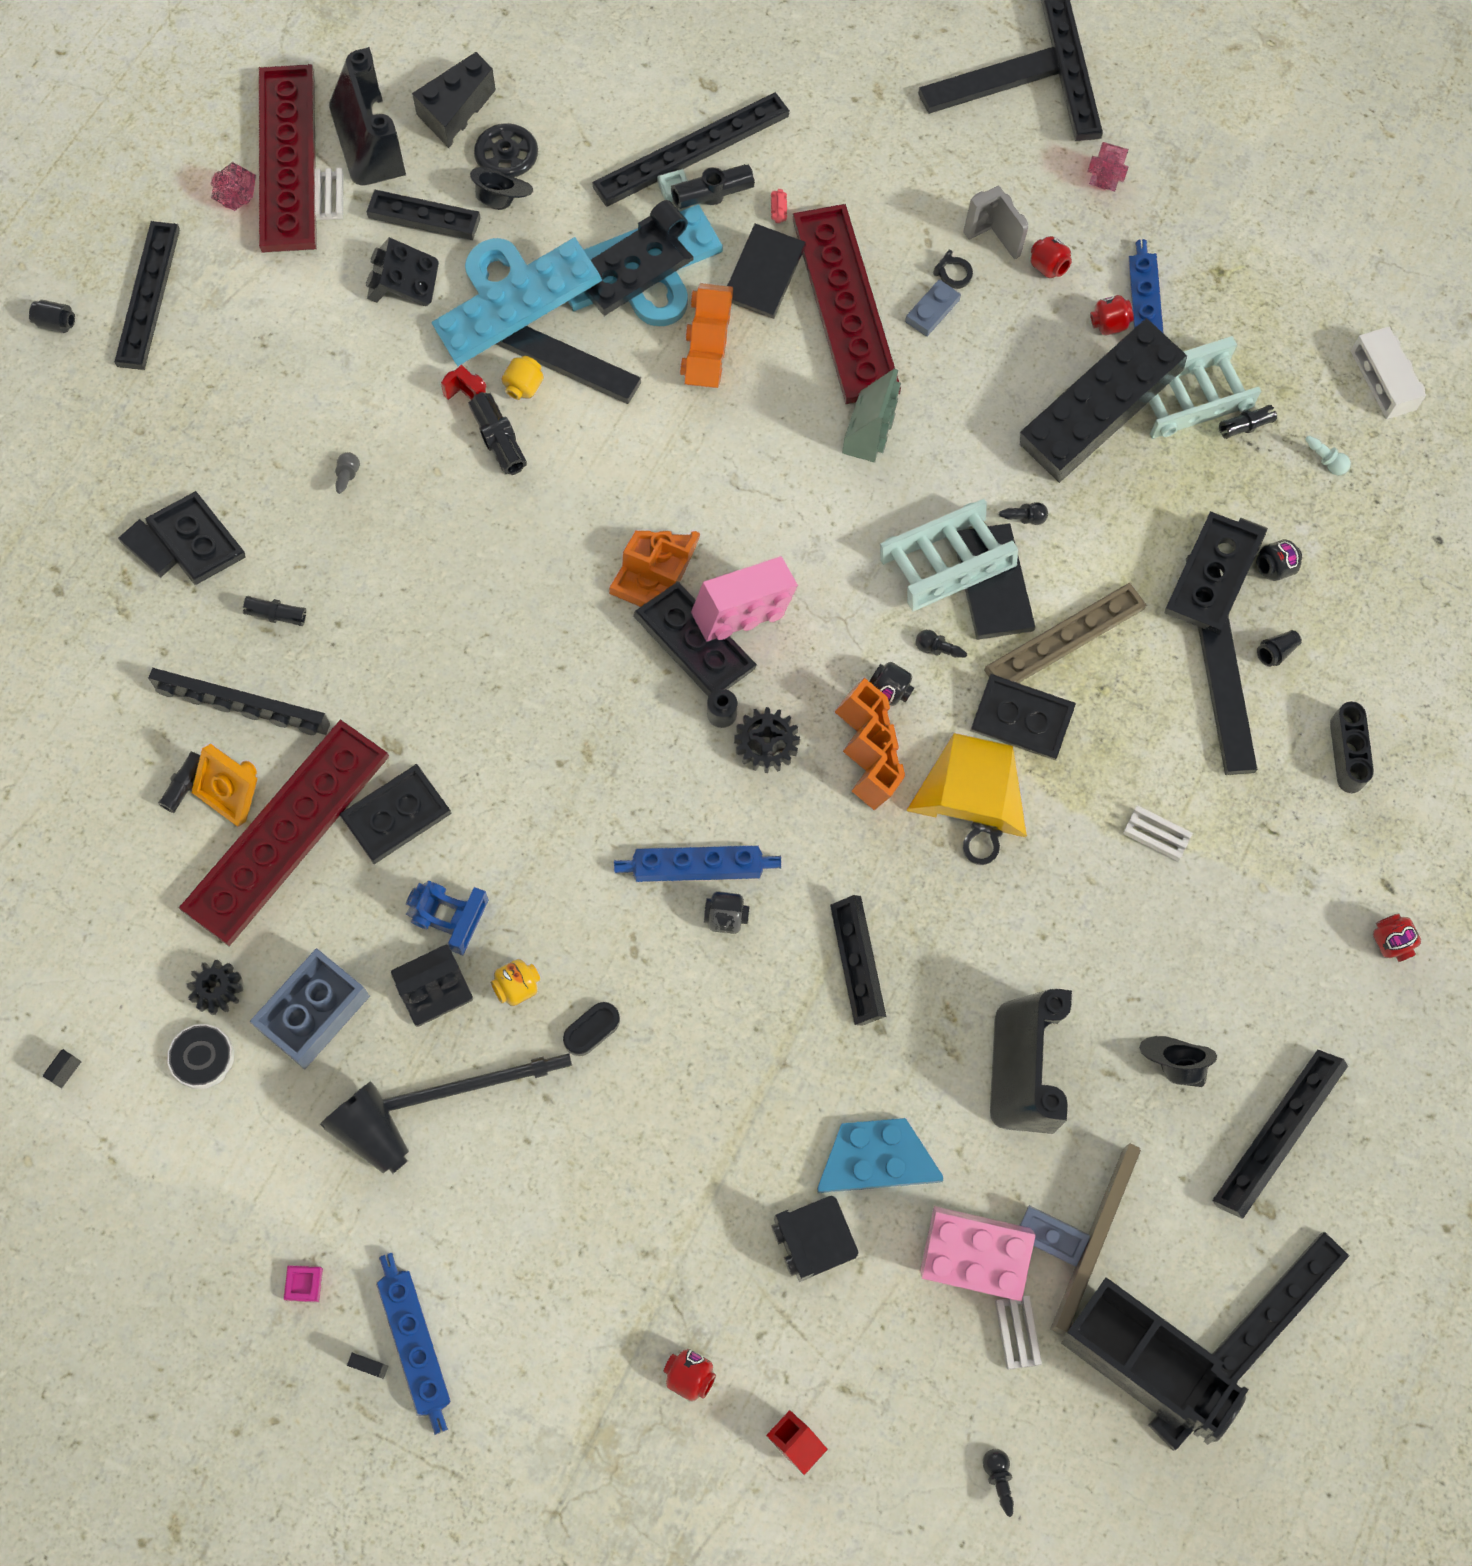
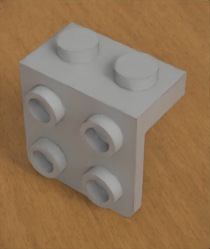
(996, 212)

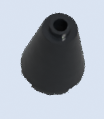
(368, 1130)

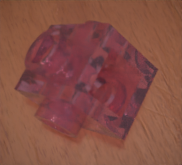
(1108, 167)
(233, 186)

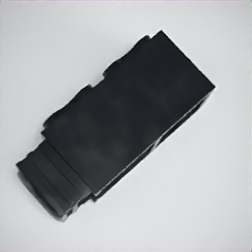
(1155, 1363)

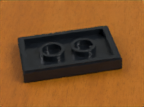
(765, 270)
(195, 538)
(1023, 717)
(395, 813)

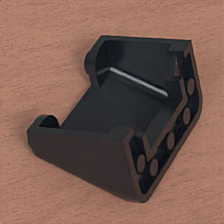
(366, 139)
(1017, 1064)

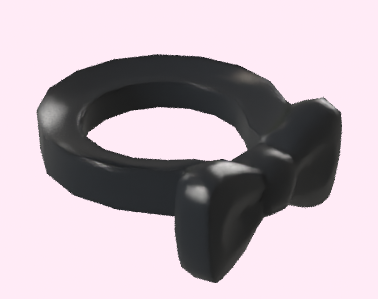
(939, 270)
(994, 834)

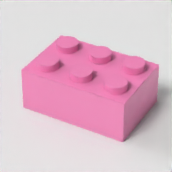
(744, 599)
(977, 1253)

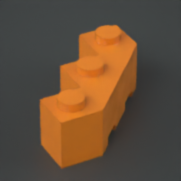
(707, 335)
(873, 744)

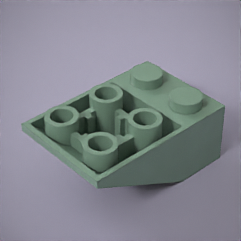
(872, 418)

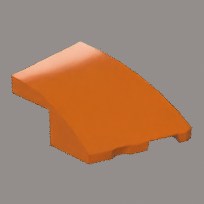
(652, 564)

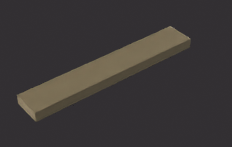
(1068, 635)
(1098, 1234)

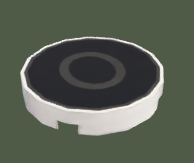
(200, 1056)

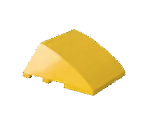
(974, 783)

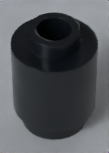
(51, 316)
(722, 708)

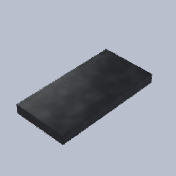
(1000, 602)
(708, 663)

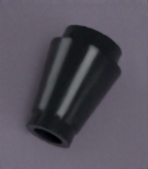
(1278, 648)

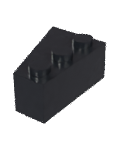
(454, 96)

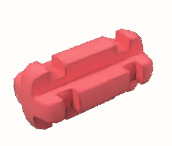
(778, 206)

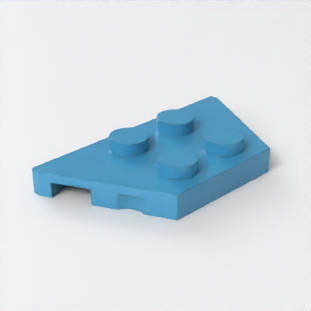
(877, 1157)

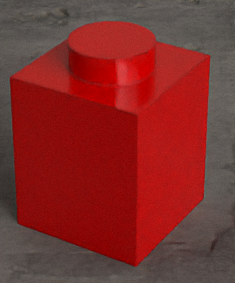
(797, 1442)

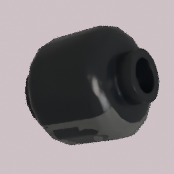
(726, 912)

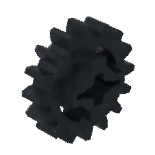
(753, 739)

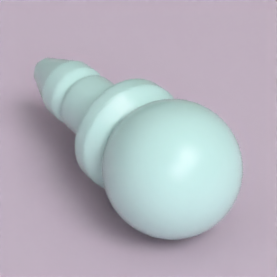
(1336, 462)

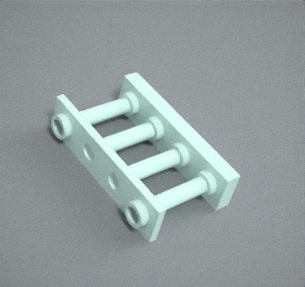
(1199, 358)
(955, 578)

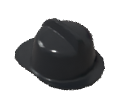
(498, 189)
(1179, 1060)

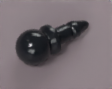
(1033, 513)
(929, 641)
(996, 1465)

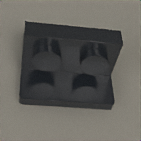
(431, 985)

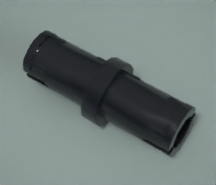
(1247, 421)
(274, 611)
(180, 783)

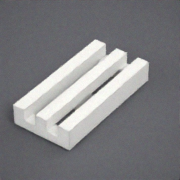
(328, 176)
(1162, 823)
(1031, 1332)

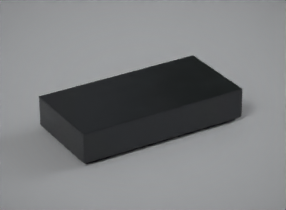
(148, 548)

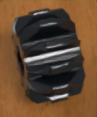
(208, 979)

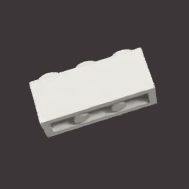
(1388, 372)

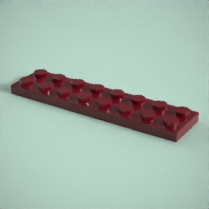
(287, 158)
(844, 298)
(284, 832)

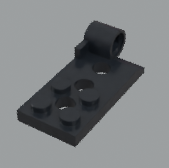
(656, 231)
(1246, 540)

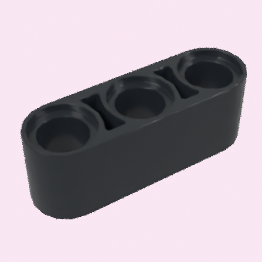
(1356, 735)

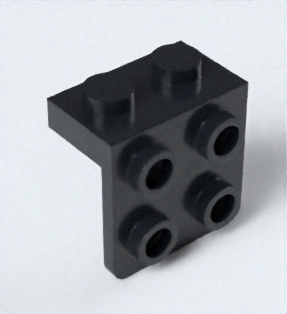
(402, 272)
(814, 1238)

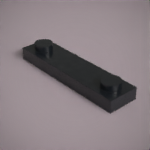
(423, 214)
(858, 960)

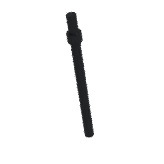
(538, 1067)

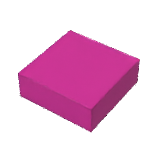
(303, 1283)

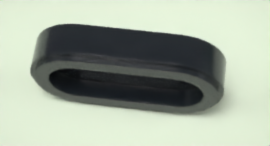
(591, 1029)

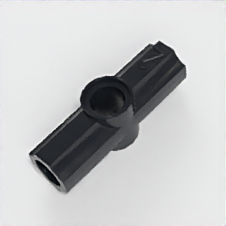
(712, 186)
(497, 433)

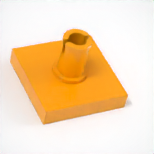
(225, 784)

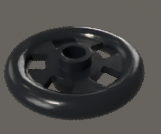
(507, 131)

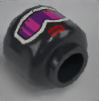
(1279, 560)
(893, 682)

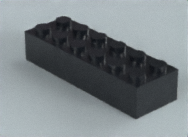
(1103, 400)

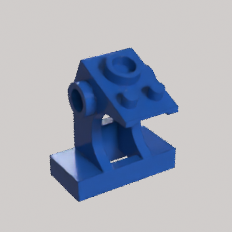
(425, 901)

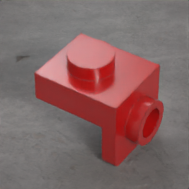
(462, 381)

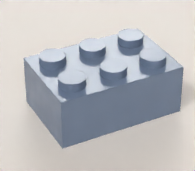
(310, 1008)

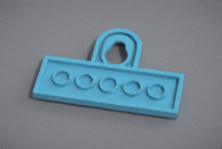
(697, 238)
(517, 299)

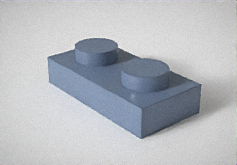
(932, 308)
(1055, 1235)

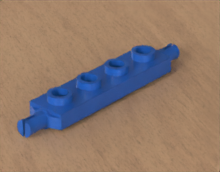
(1145, 286)
(697, 863)
(413, 1343)

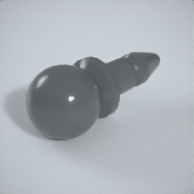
(346, 470)

